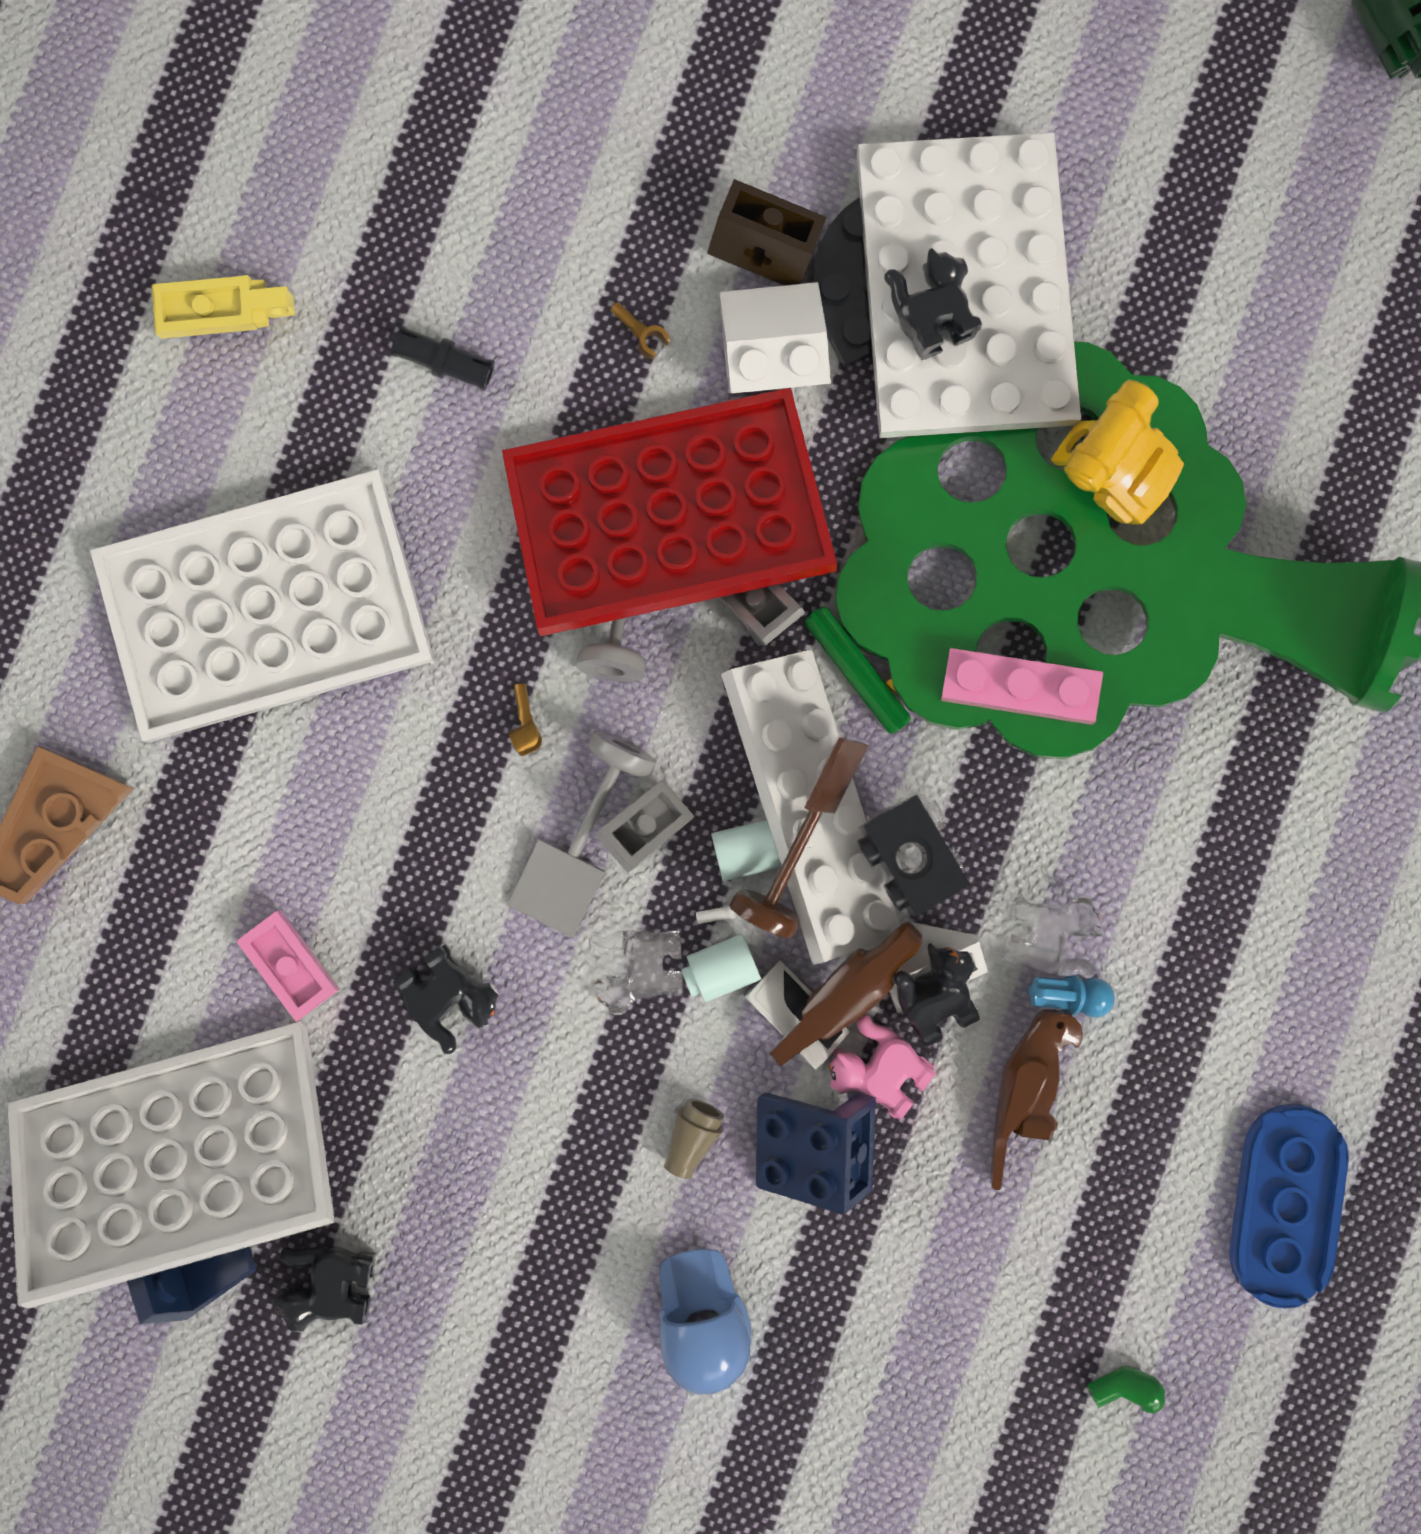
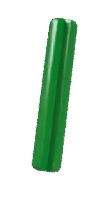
(857, 670)

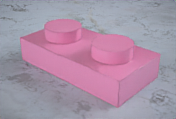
(288, 965)

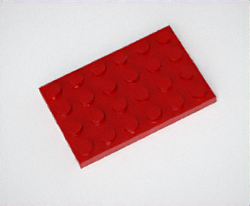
(667, 511)

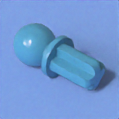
(1091, 997)

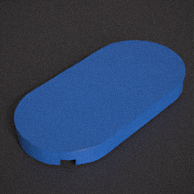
(1288, 1205)

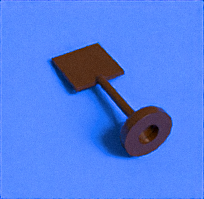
(826, 796)

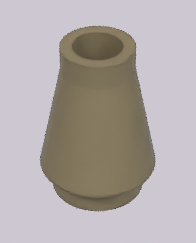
(693, 1135)

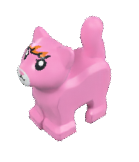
(886, 1070)

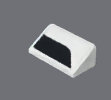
(781, 1001)

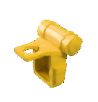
(1122, 456)

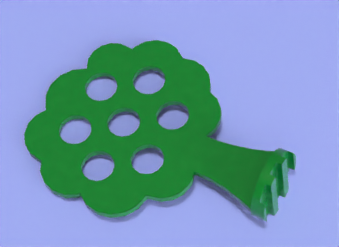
(1329, 619)

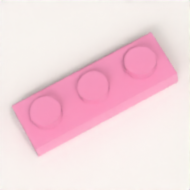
(1022, 686)

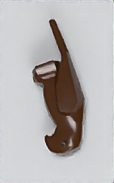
(850, 991)
(1032, 1084)

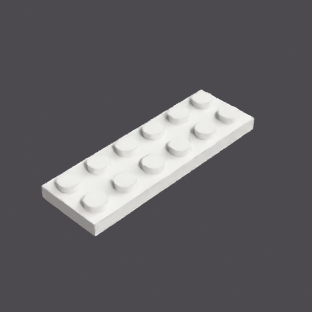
(787, 744)

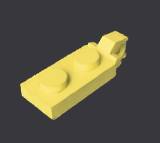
(217, 306)

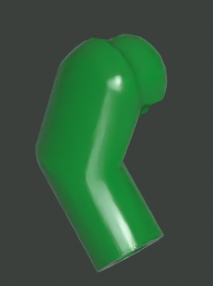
(1130, 1384)

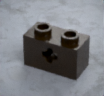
(765, 234)

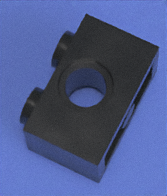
(938, 873)

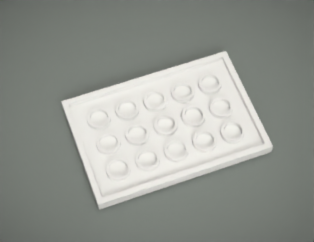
(1003, 215)
(261, 606)
(166, 1165)

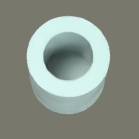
(745, 850)
(720, 969)

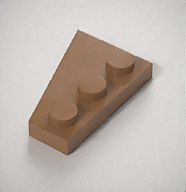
(50, 819)

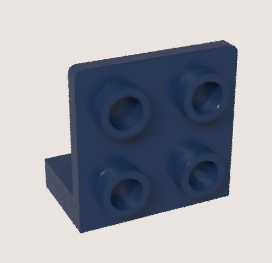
(816, 1151)
(188, 1288)

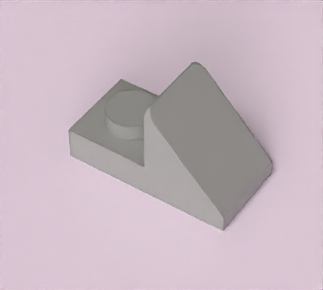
(764, 611)
(644, 826)

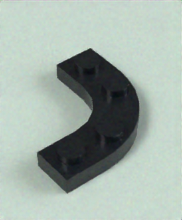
(840, 281)

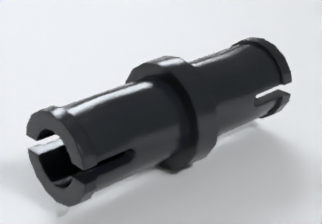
(442, 357)

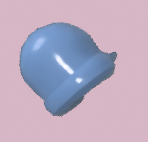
(710, 1352)

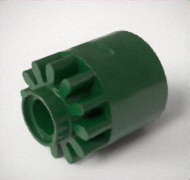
(1394, 33)

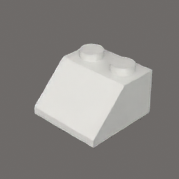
(774, 338)

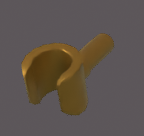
(640, 330)
(526, 737)

